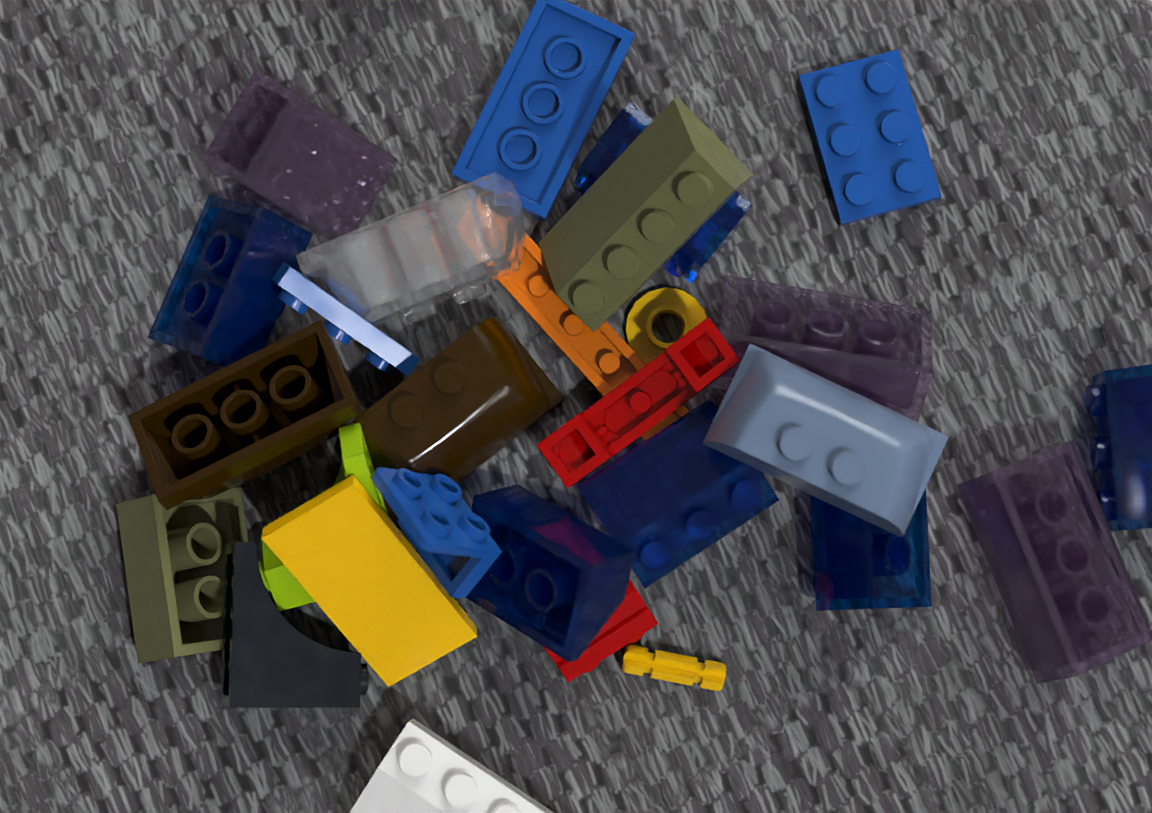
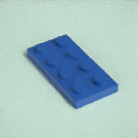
(545, 102)

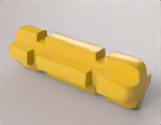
(674, 667)

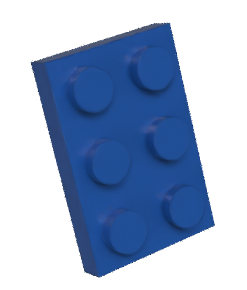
(869, 137)

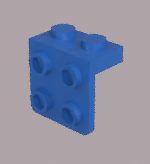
(440, 526)

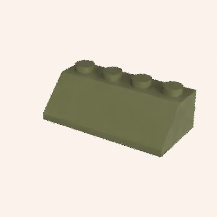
(640, 213)

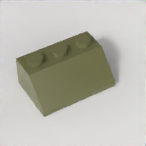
(178, 571)

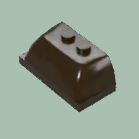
(459, 407)
(246, 417)

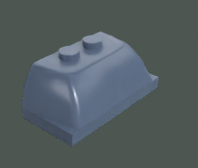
(826, 440)

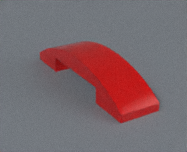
(639, 403)

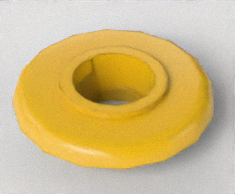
(647, 310)

